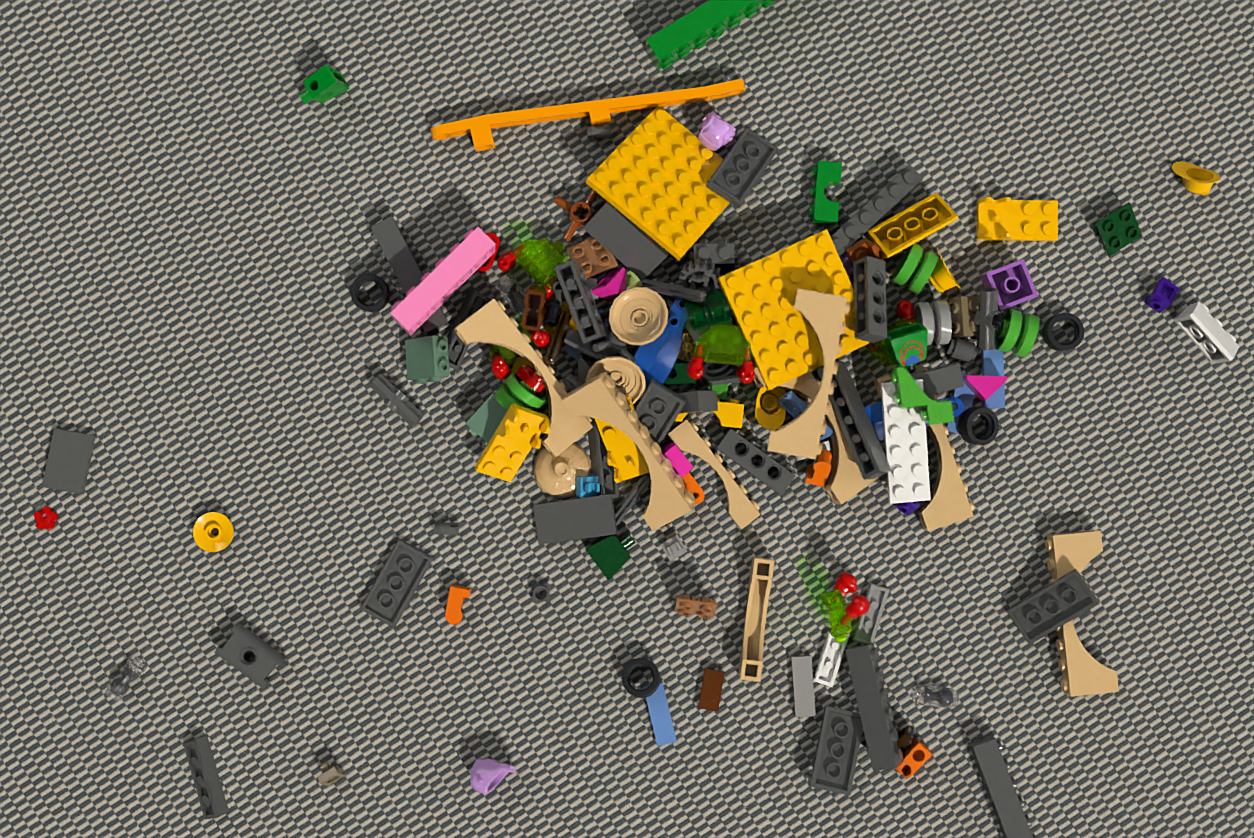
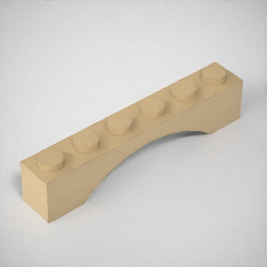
(739, 506)
(755, 618)

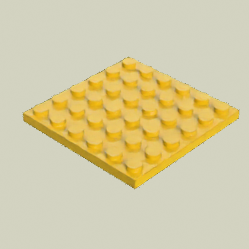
(661, 181)
(764, 300)

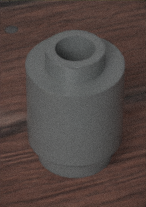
(961, 350)

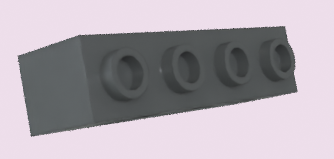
(870, 299)
(580, 301)
(778, 483)

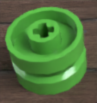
(917, 268)
(1017, 332)
(519, 393)

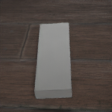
(869, 622)
(803, 686)

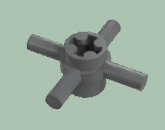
(613, 346)

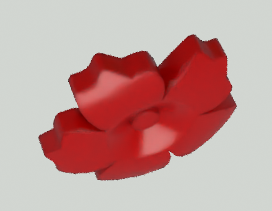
(45, 518)

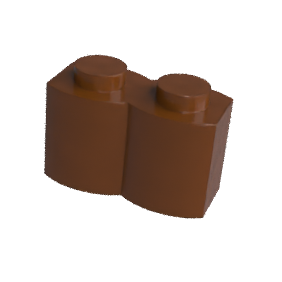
(535, 313)

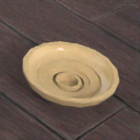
(638, 316)
(625, 373)
(558, 474)

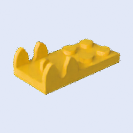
(1017, 220)
(512, 442)
(622, 451)

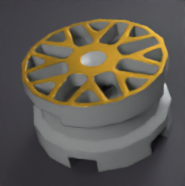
(687, 348)

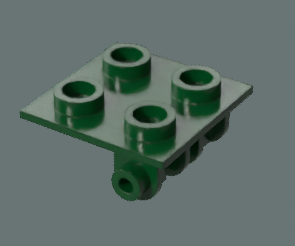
(1118, 229)
(708, 313)

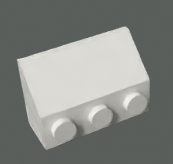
(1207, 333)

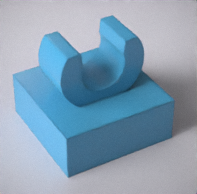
(587, 486)

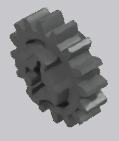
(700, 276)

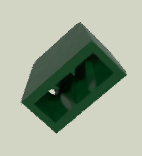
(682, 377)
(611, 553)

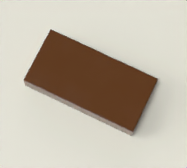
(711, 689)

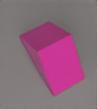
(611, 284)
(983, 386)
(679, 462)

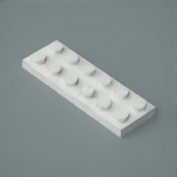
(905, 449)

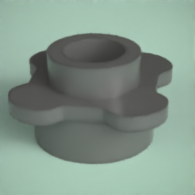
(536, 593)

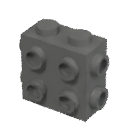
(720, 253)

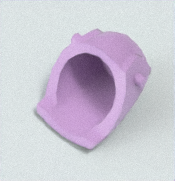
(715, 132)
(488, 774)

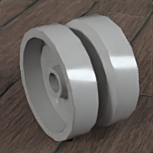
(936, 320)

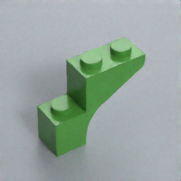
(909, 395)

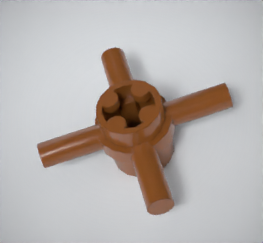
(580, 206)

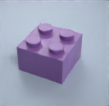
(1012, 283)

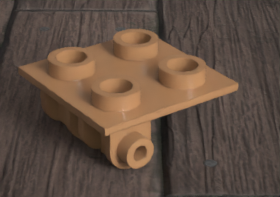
(592, 257)
(704, 608)

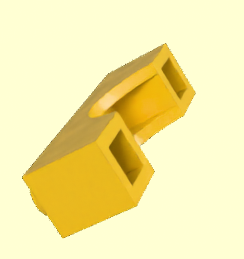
(728, 414)

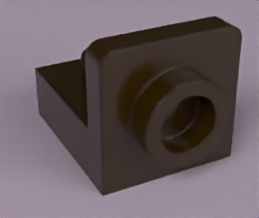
(905, 738)

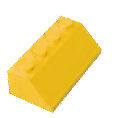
(911, 225)

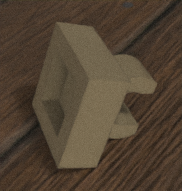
(330, 773)

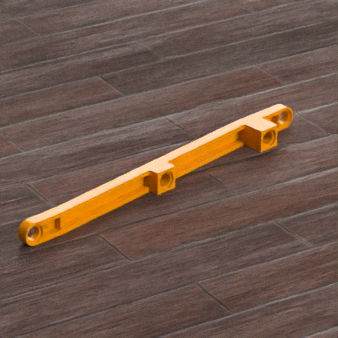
(597, 110)

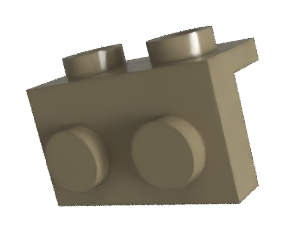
(962, 316)

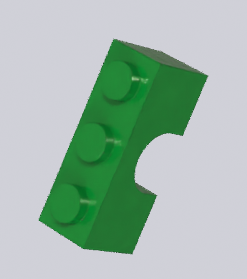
(824, 175)

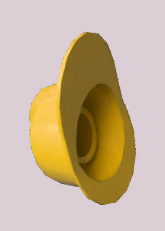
(1196, 178)
(942, 277)
(768, 410)

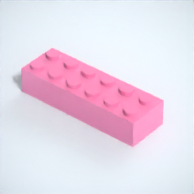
(443, 281)

